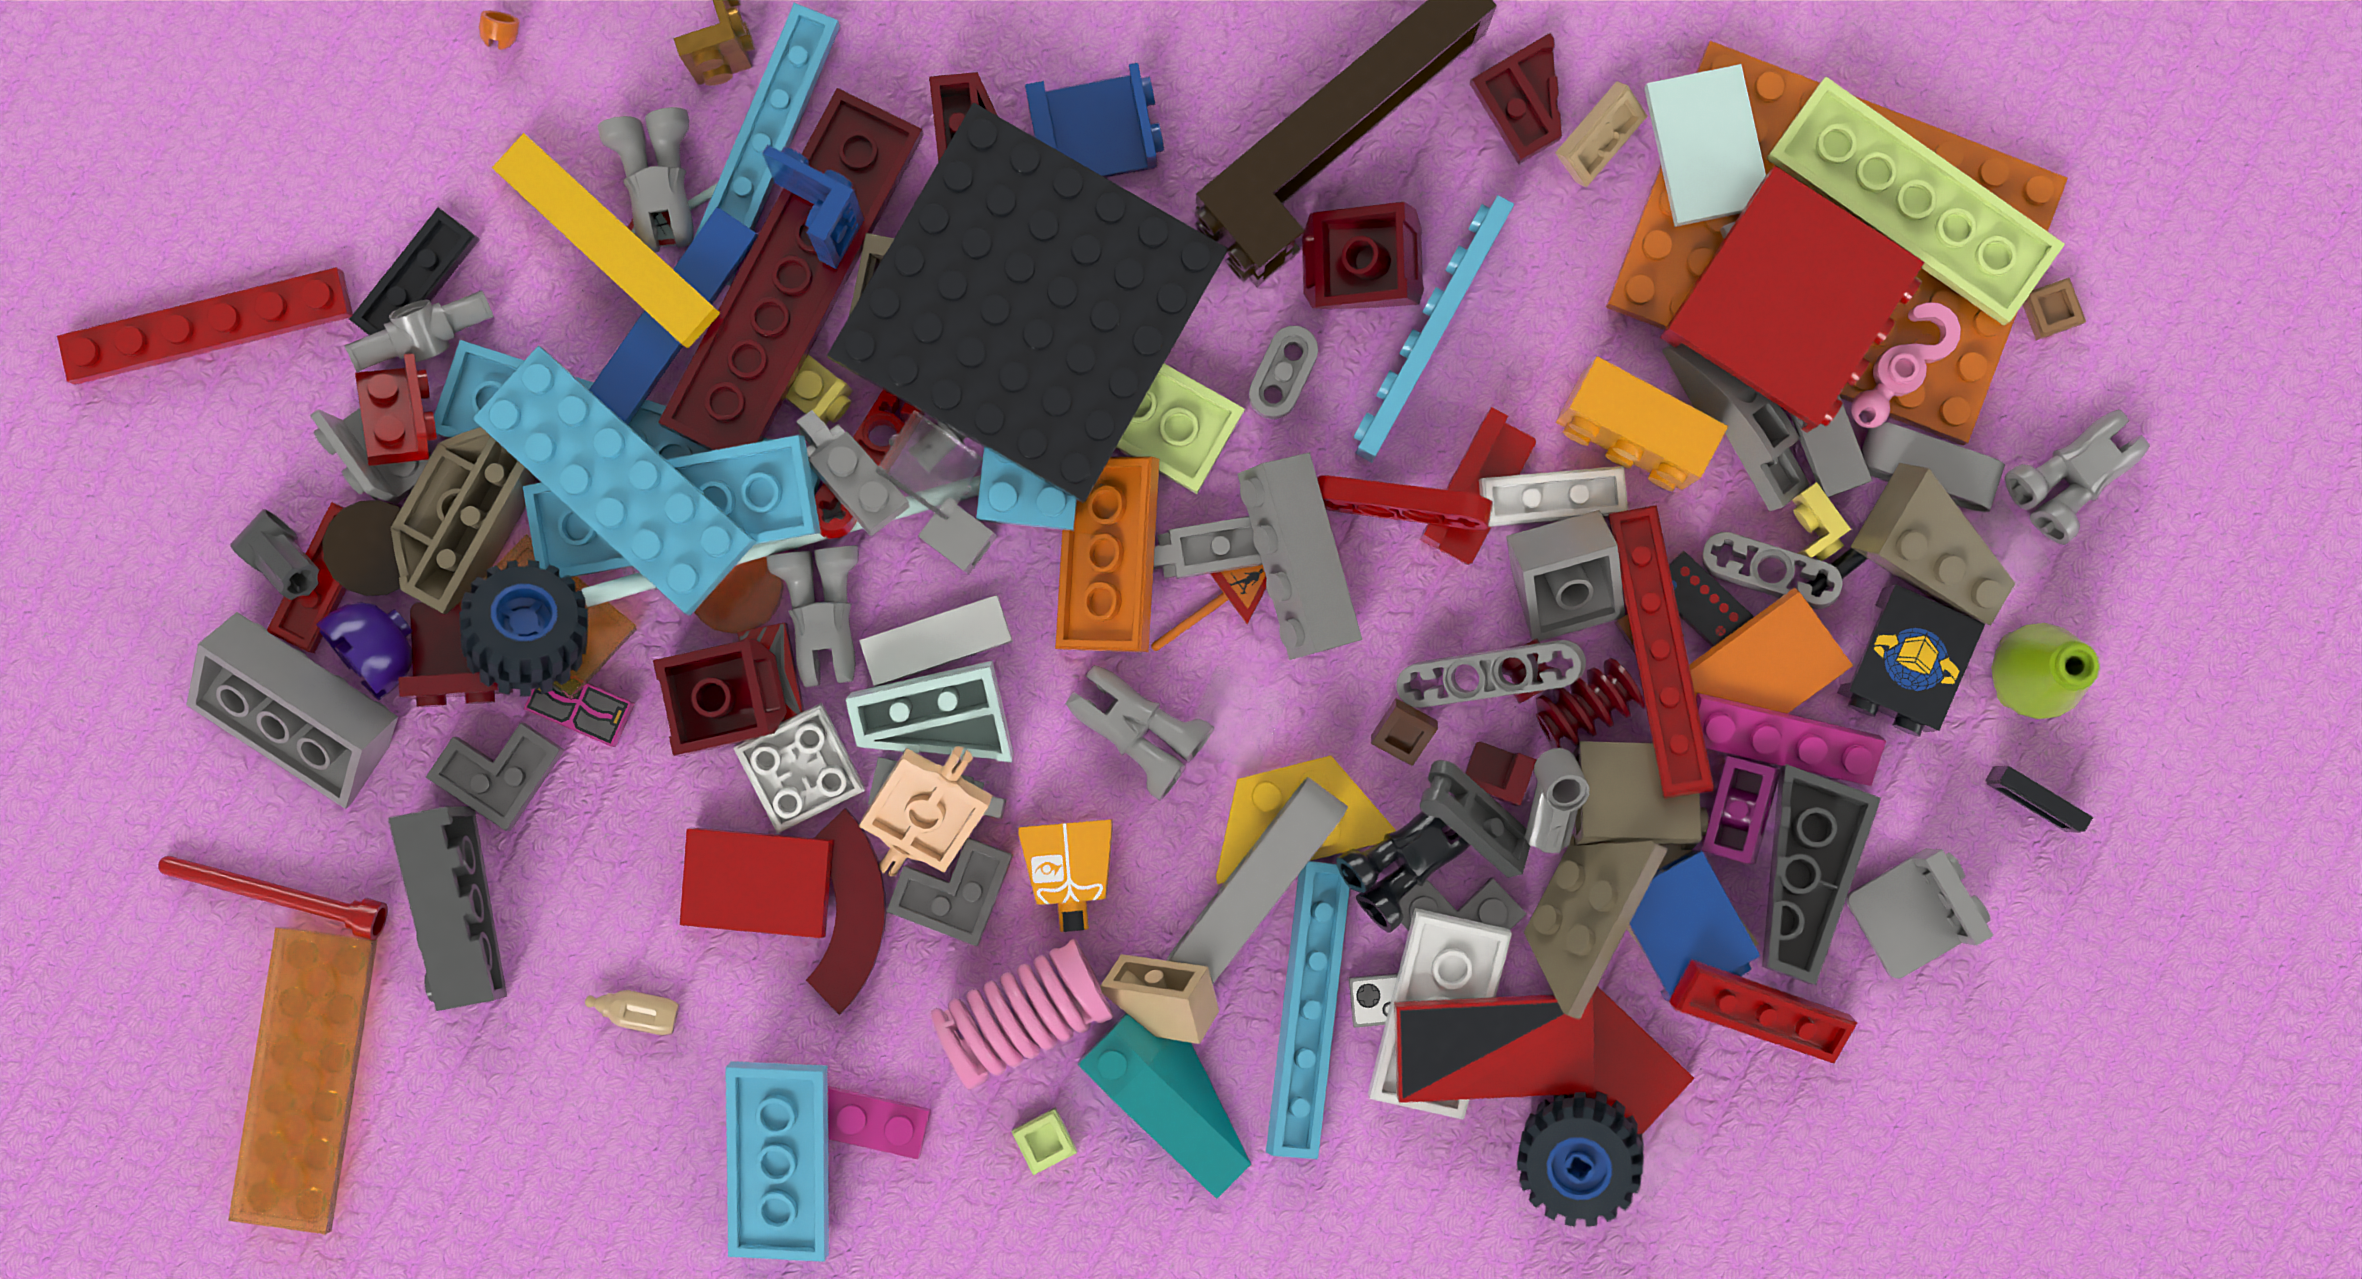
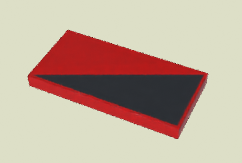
(1491, 1049)

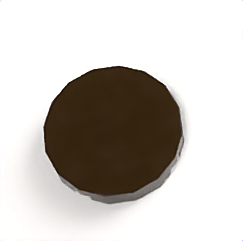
(361, 548)

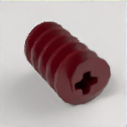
(1587, 703)

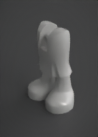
(655, 187)
(2087, 467)
(824, 622)
(1130, 720)

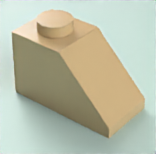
(1163, 996)

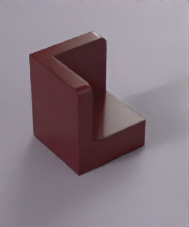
(1500, 772)

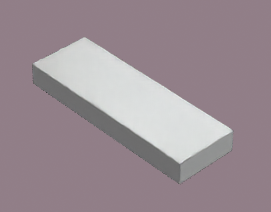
(1554, 495)
(935, 641)

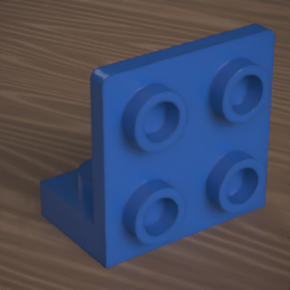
(836, 209)

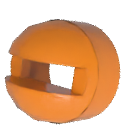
(498, 27)

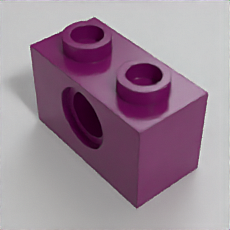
(1741, 810)

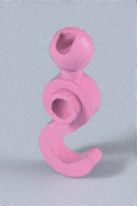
(1904, 366)

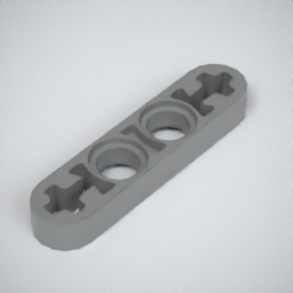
(1489, 669)

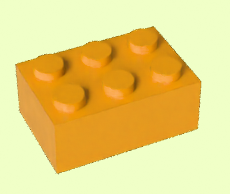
(1640, 425)

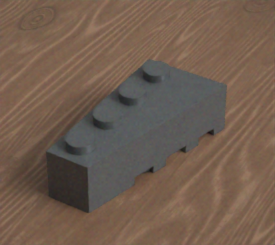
(1813, 863)
(450, 905)

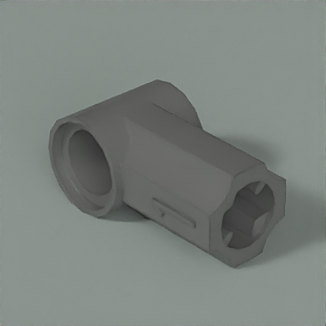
(270, 549)

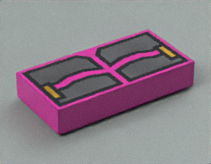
(590, 712)

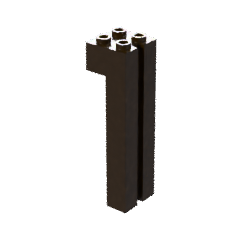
(1246, 200)

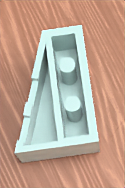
(935, 714)

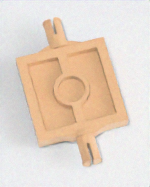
(925, 810)

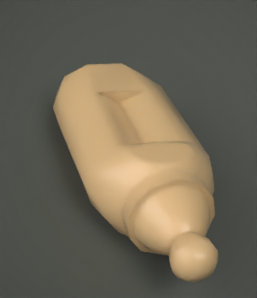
(637, 1011)

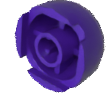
(370, 644)

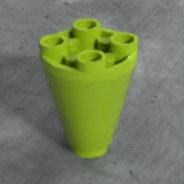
(2043, 670)

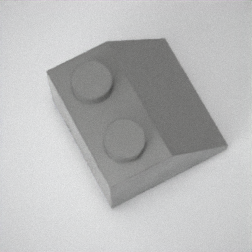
(1567, 575)

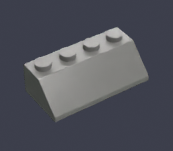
(289, 708)

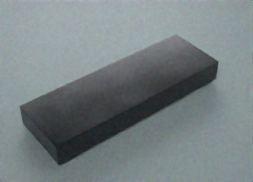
(417, 271)

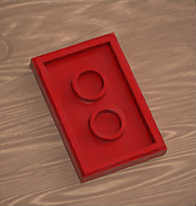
(756, 882)
(1632, 1065)

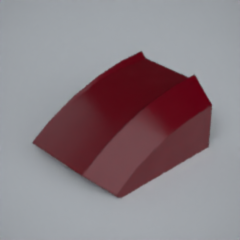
(1363, 257)
(720, 696)

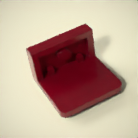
(439, 661)

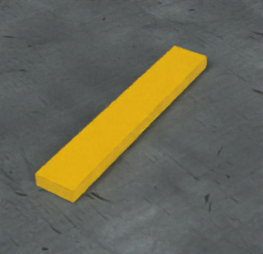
(606, 241)

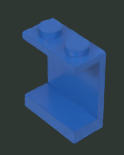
(1099, 123)
(1690, 919)

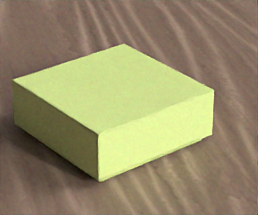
(1044, 1141)

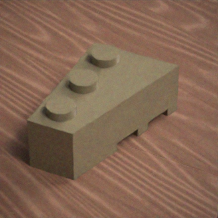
(1933, 546)

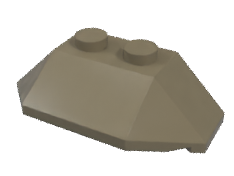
(458, 518)

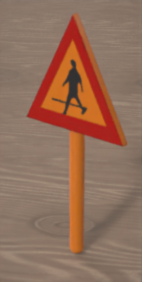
(1240, 586)

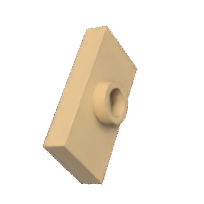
(1601, 134)

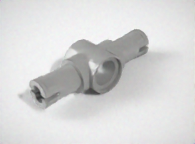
(419, 330)

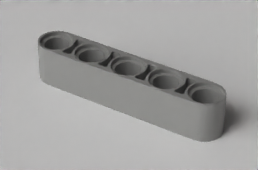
(1260, 879)

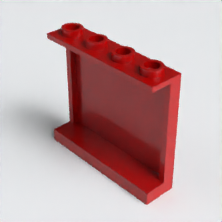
(1796, 298)

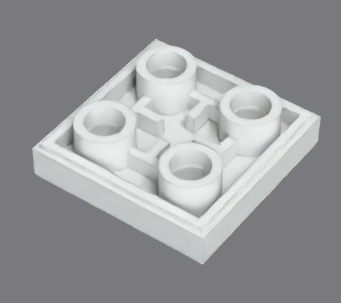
(800, 768)

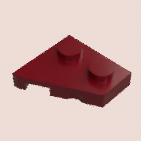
(1523, 98)

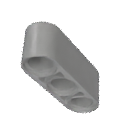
(1964, 474)

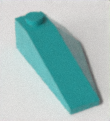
(1170, 1099)

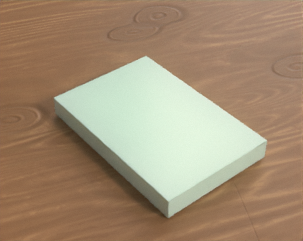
(1706, 143)

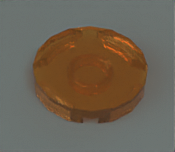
(743, 598)

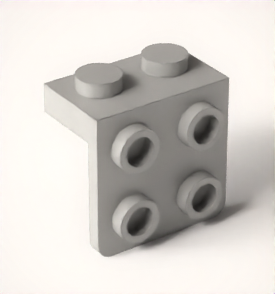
(1918, 912)

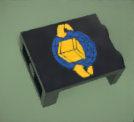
(1912, 661)

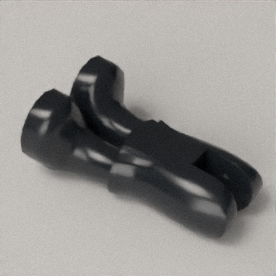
(1417, 851)

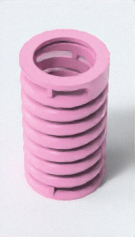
(1034, 1028)

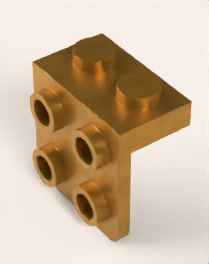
(717, 50)

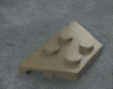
(1588, 914)

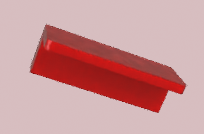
(1493, 452)

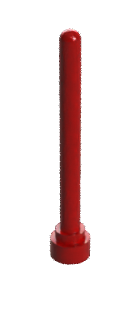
(363, 917)

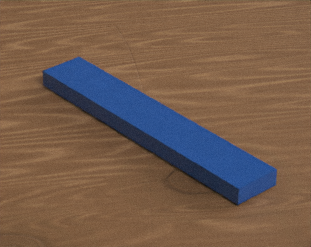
(648, 345)

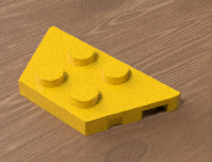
(1263, 795)

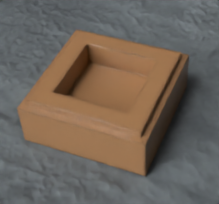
(2053, 309)

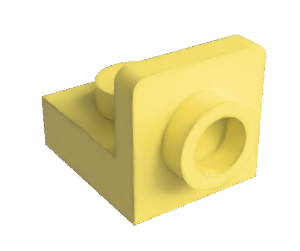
(819, 391)
(1818, 514)

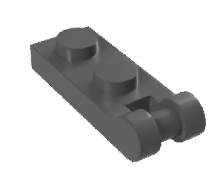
(1476, 817)

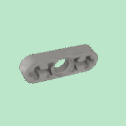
(1741, 544)

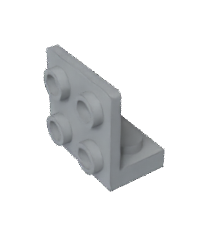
(346, 438)

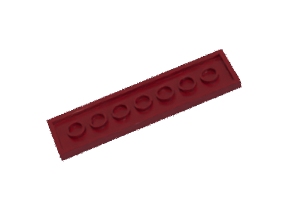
(783, 286)

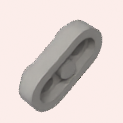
(1283, 374)

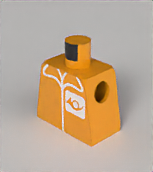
(1068, 866)

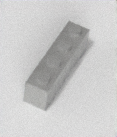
(1299, 556)

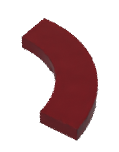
(859, 914)

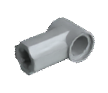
(1556, 800)

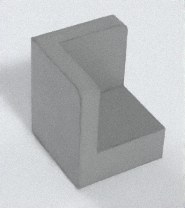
(958, 538)

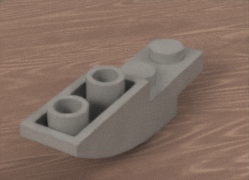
(1755, 424)

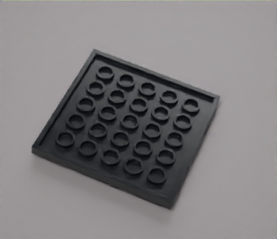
(1027, 303)

